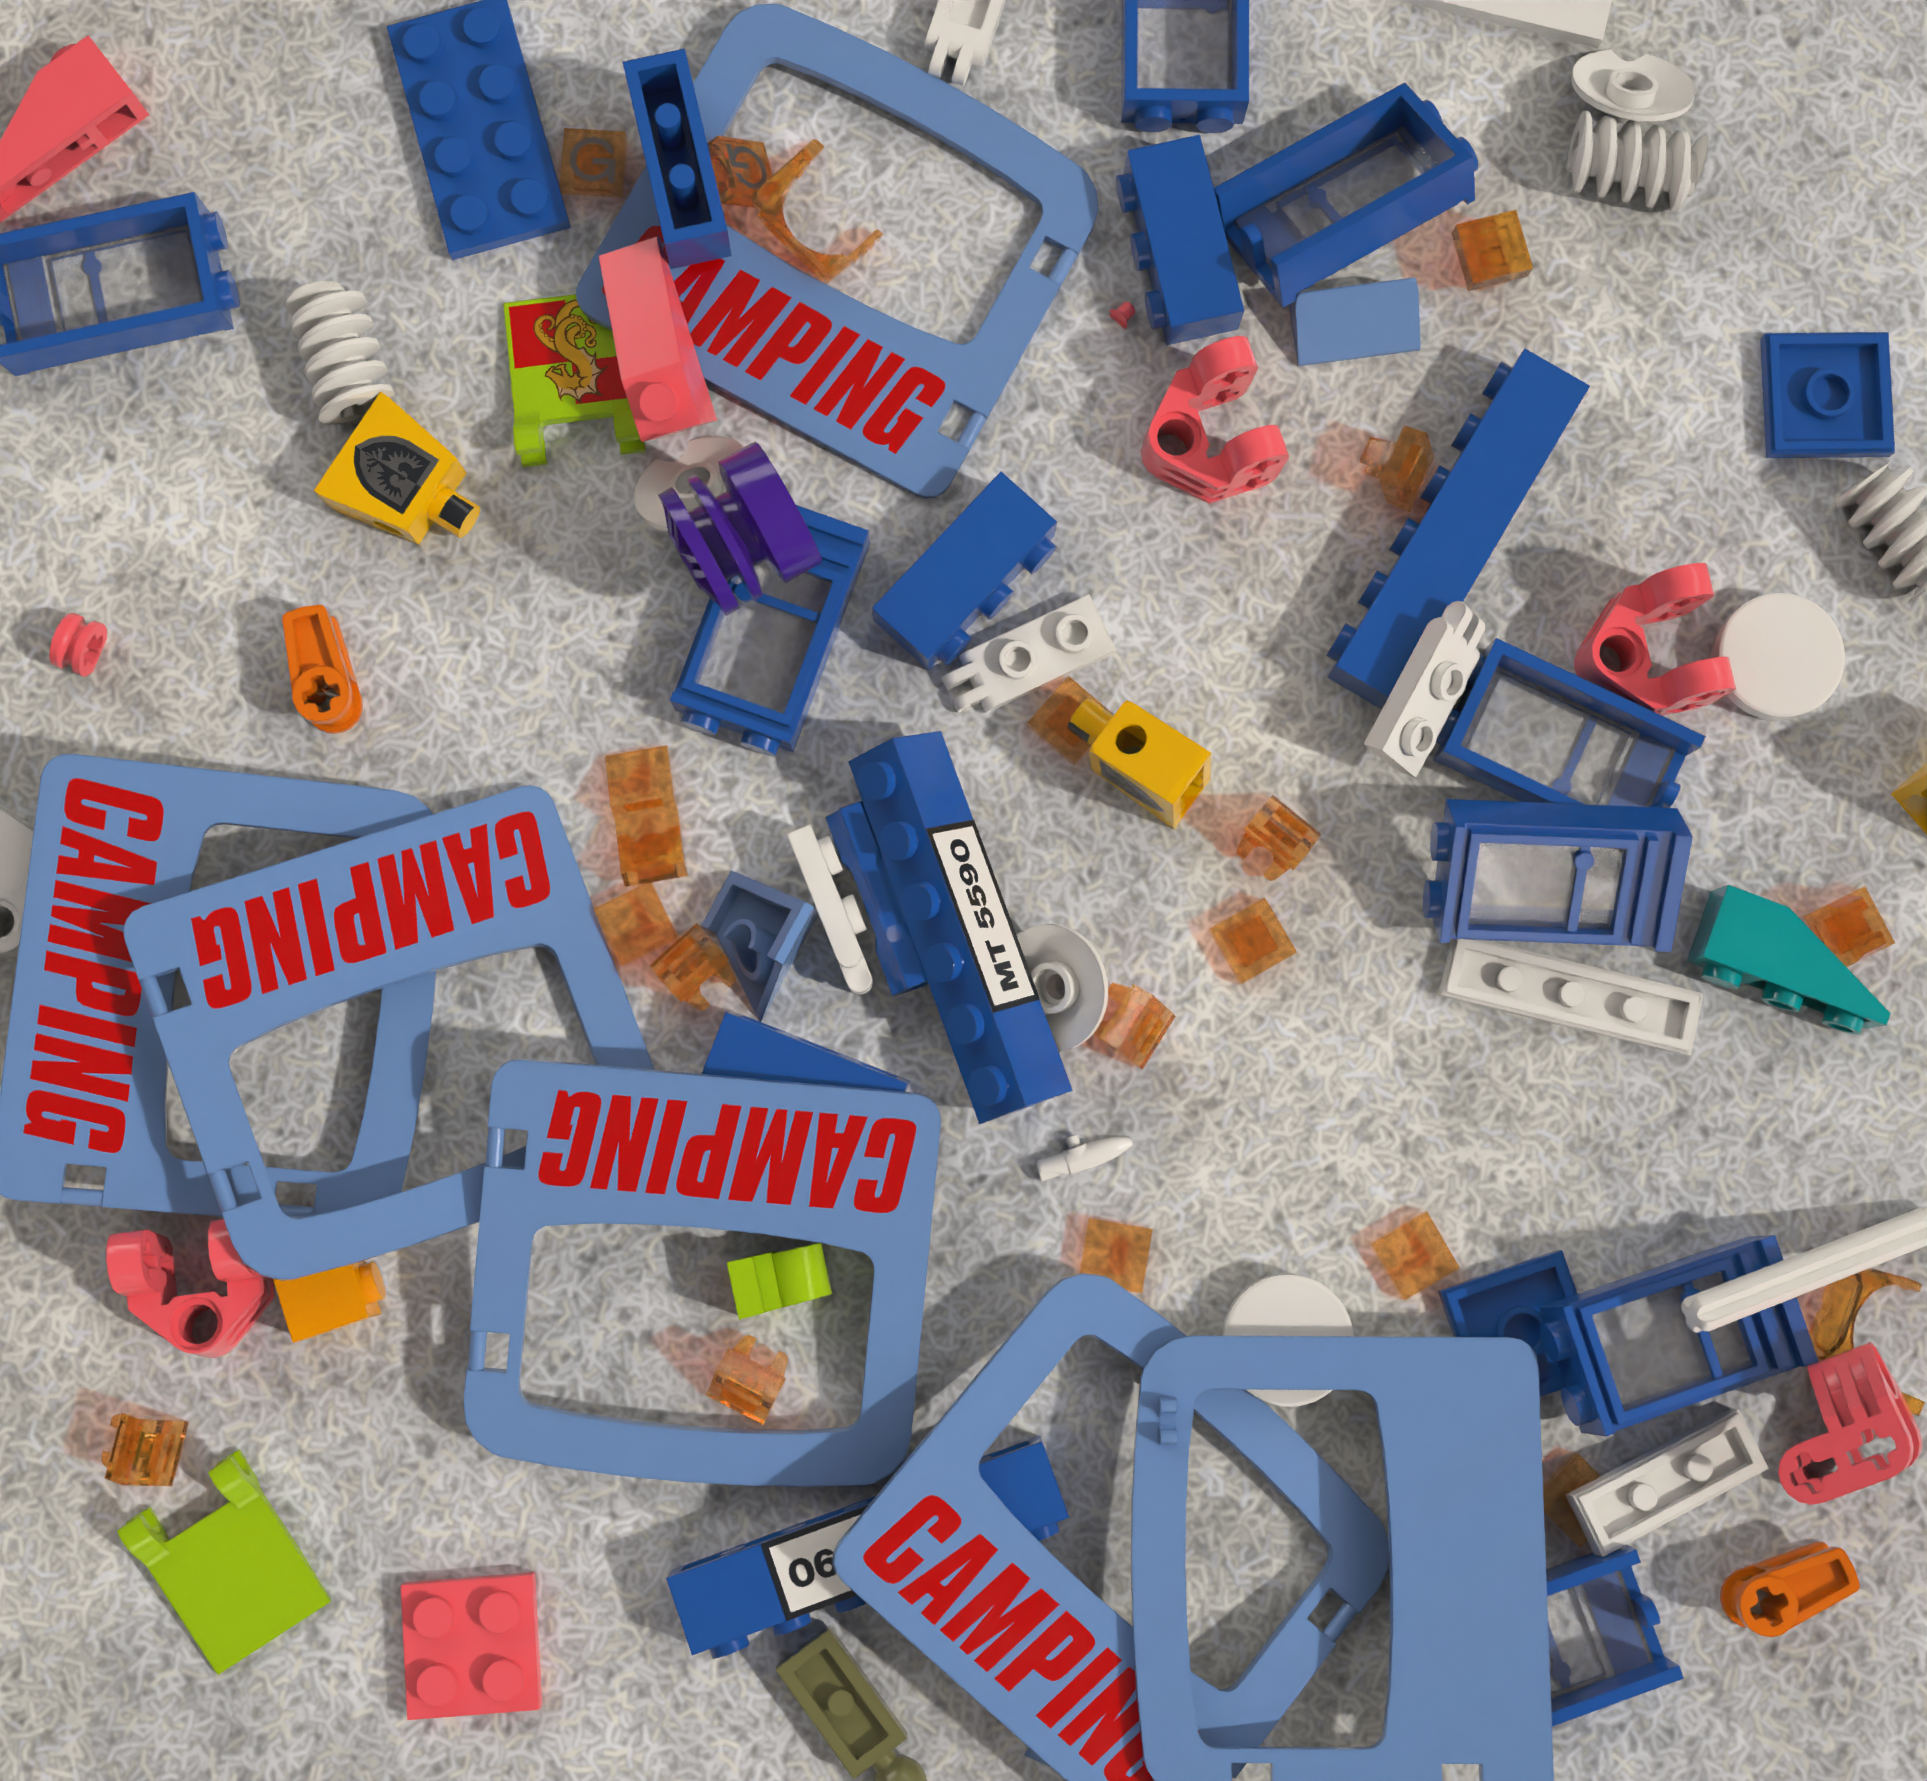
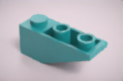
(1762, 940)

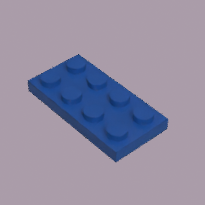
(478, 127)

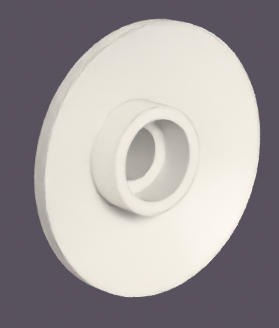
(1633, 89)
(700, 460)
(1063, 952)

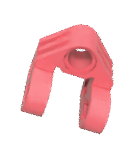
(1246, 462)
(1656, 599)
(144, 1271)
(1857, 1405)

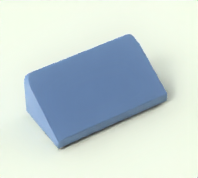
(1356, 321)

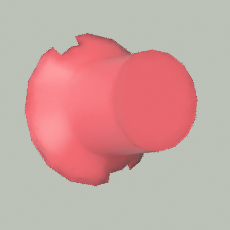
(1123, 314)

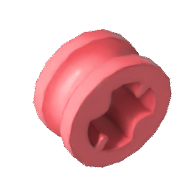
(77, 644)

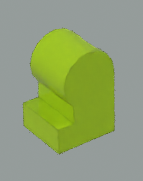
(778, 1279)

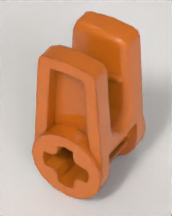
(318, 663)
(1796, 1586)

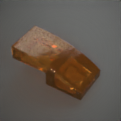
(646, 816)

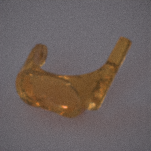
(770, 201)
(1842, 1300)

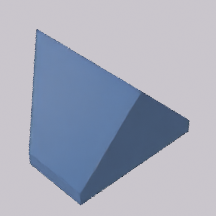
(759, 934)

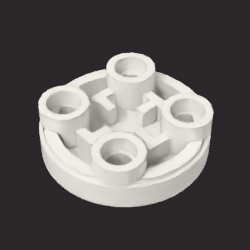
(1781, 656)
(1287, 1308)

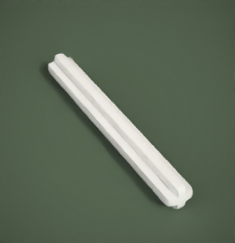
(1805, 1272)

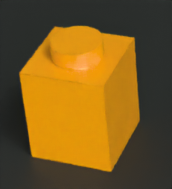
(330, 1299)

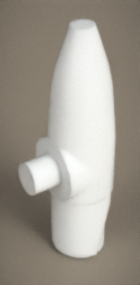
(1081, 1156)

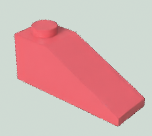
(62, 121)
(653, 342)

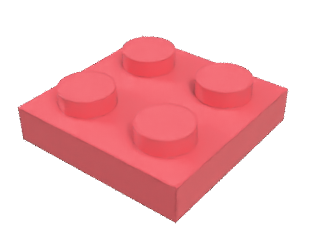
(471, 1646)

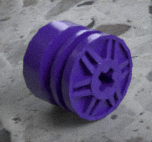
(740, 528)

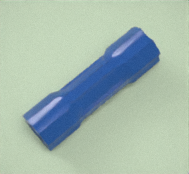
(864, 860)

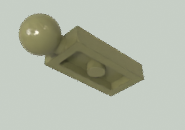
(847, 1709)

